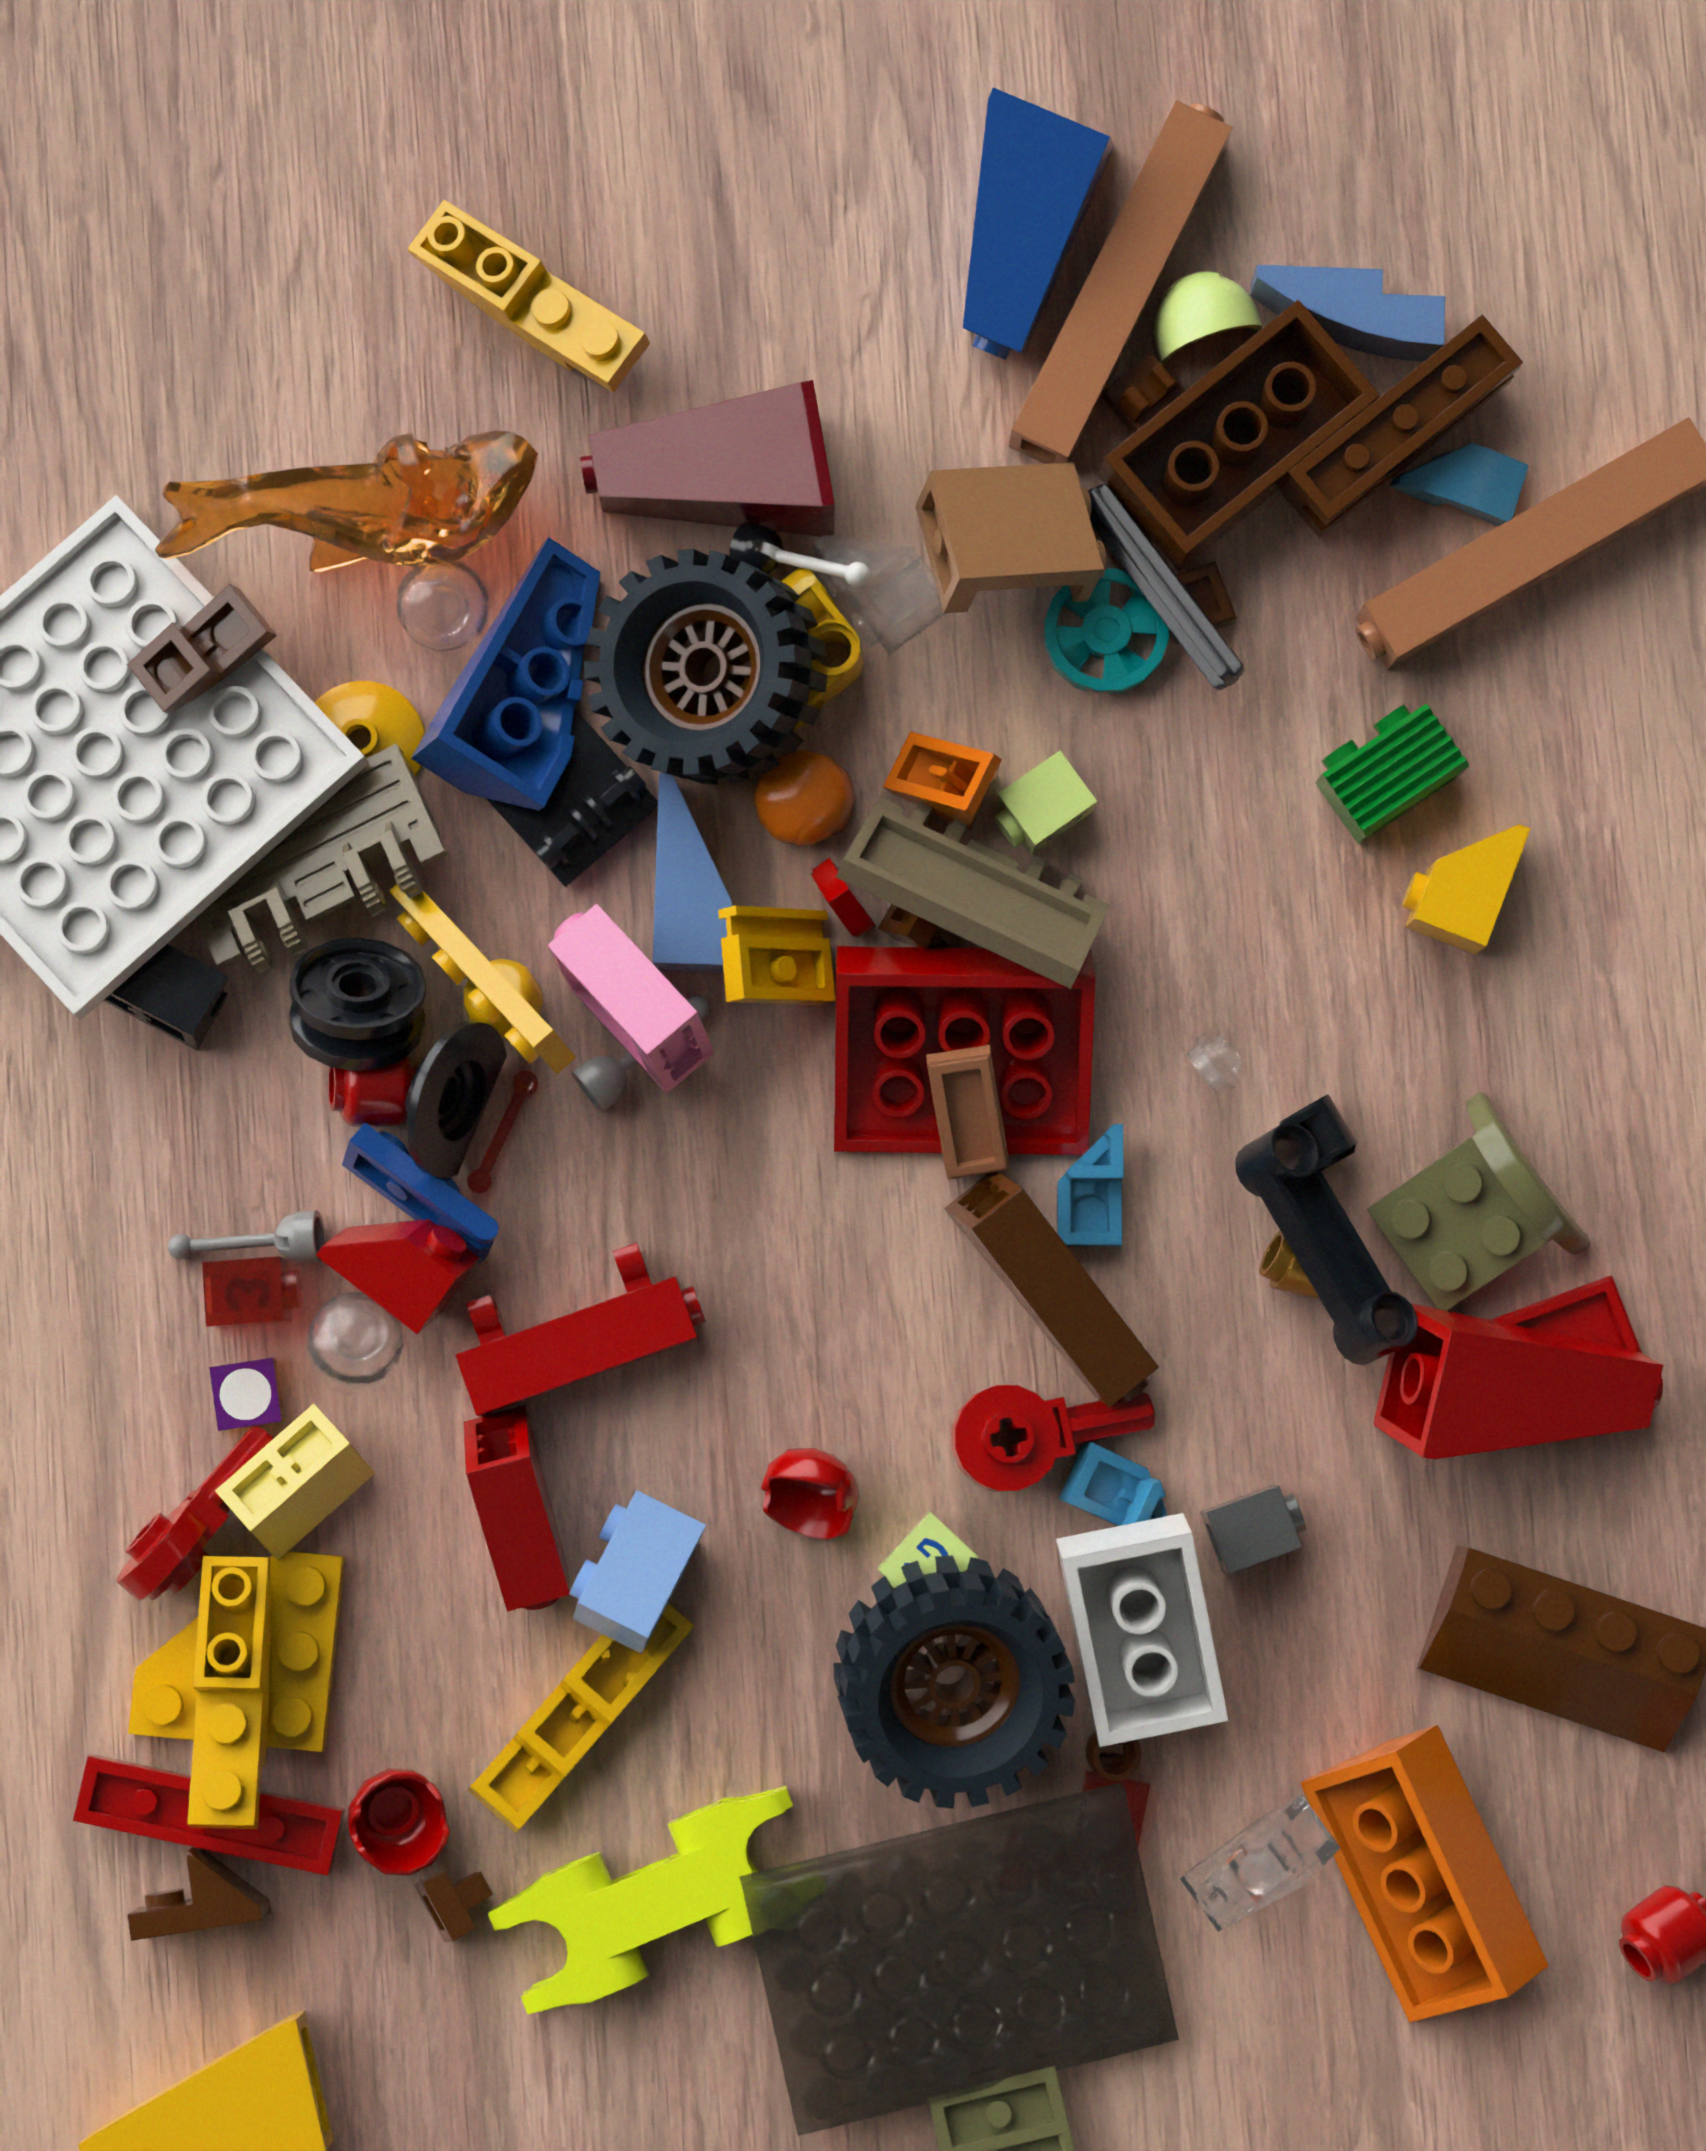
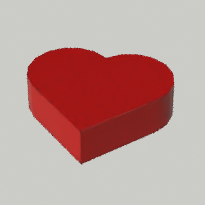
(842, 899)

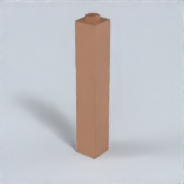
(1121, 284)
(1533, 545)

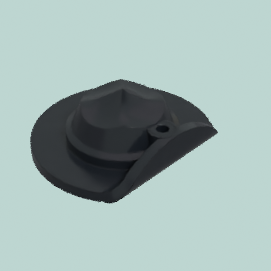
(452, 1096)

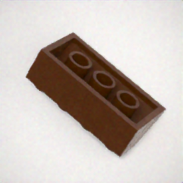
(1565, 1649)

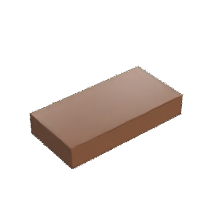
(968, 1112)

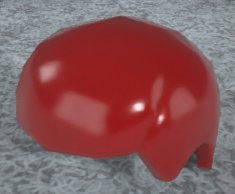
(810, 1493)
(398, 1822)

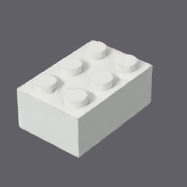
(1142, 1629)

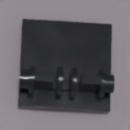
(588, 809)

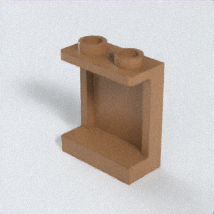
(1009, 531)

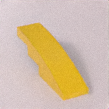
(572, 1721)

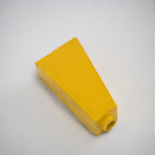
(245, 2100)

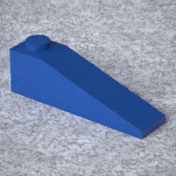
(515, 701)

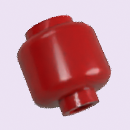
(372, 1094)
(1665, 1935)

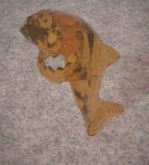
(397, 511)

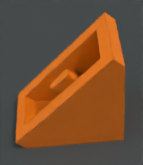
(944, 777)

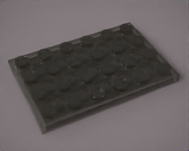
(959, 1958)

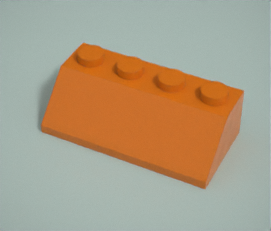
(1425, 1876)

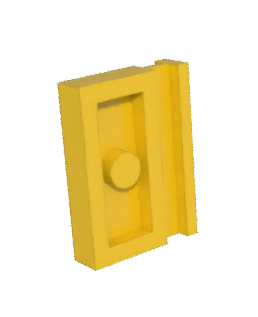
(776, 956)

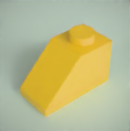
(1465, 890)

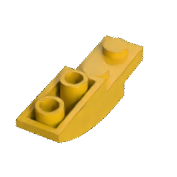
(527, 298)
(231, 1692)

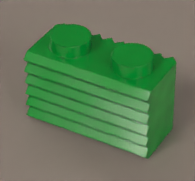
(1390, 772)

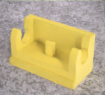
(295, 1482)

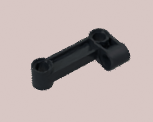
(1288, 1176)

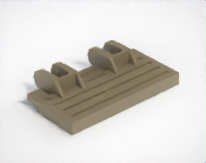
(357, 829)
(973, 891)

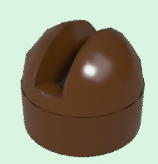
(1112, 1765)

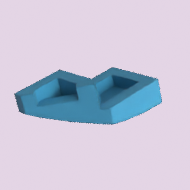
(1470, 480)
(1092, 1195)
(1113, 1487)

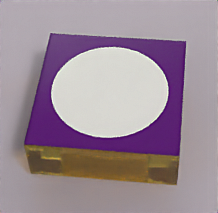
(247, 1394)

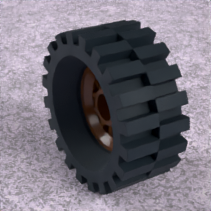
(640, 663)
(957, 1748)

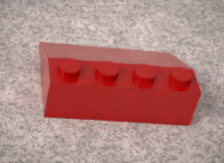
(933, 1000)

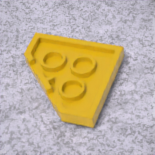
(303, 1648)

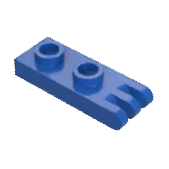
(390, 1170)

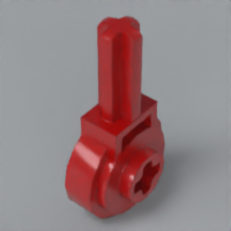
(1044, 1431)
(171, 1547)

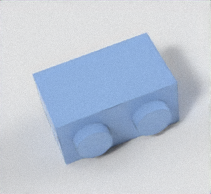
(637, 1571)

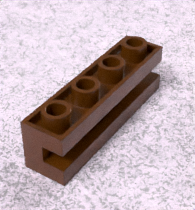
(1400, 426)

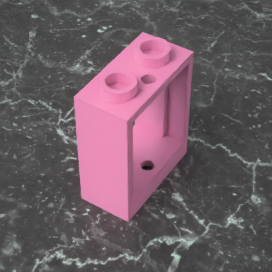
(630, 997)

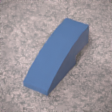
(1355, 310)

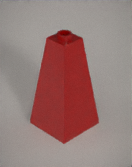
(1505, 1386)

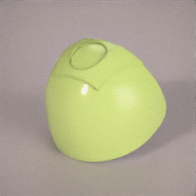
(1200, 308)

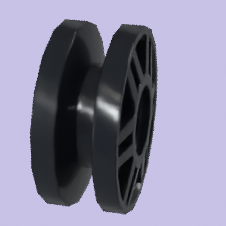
(357, 1004)

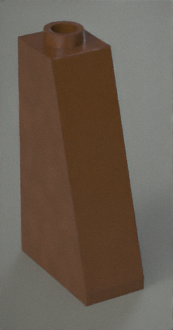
(1053, 1288)

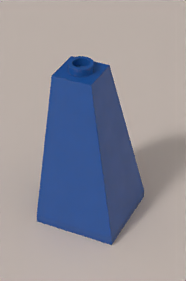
(1029, 208)

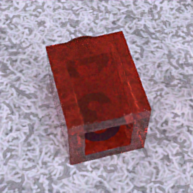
(250, 1292)

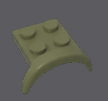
(1474, 1212)
(1013, 2115)

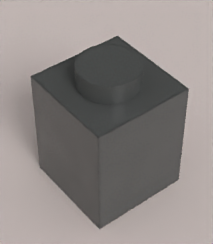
(1254, 1528)

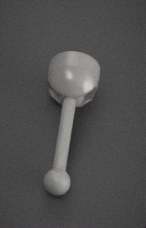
(605, 1078)
(296, 1238)

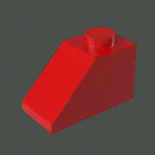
(402, 1266)

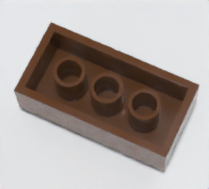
(1236, 434)

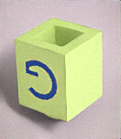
(1043, 804)
(923, 1544)

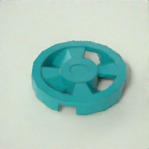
(1104, 636)

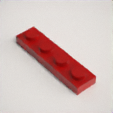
(157, 1804)

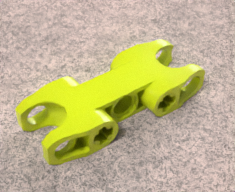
(611, 1918)

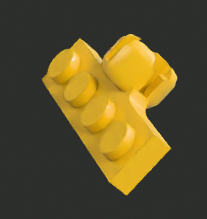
(496, 990)

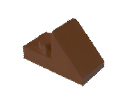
(216, 1901)

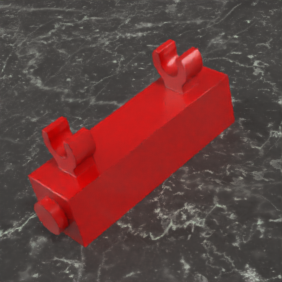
(578, 1344)

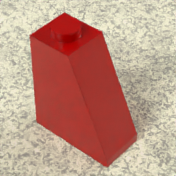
(515, 1509)

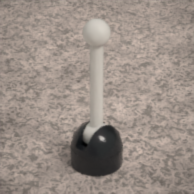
(764, 550)

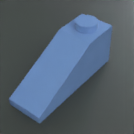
(685, 891)

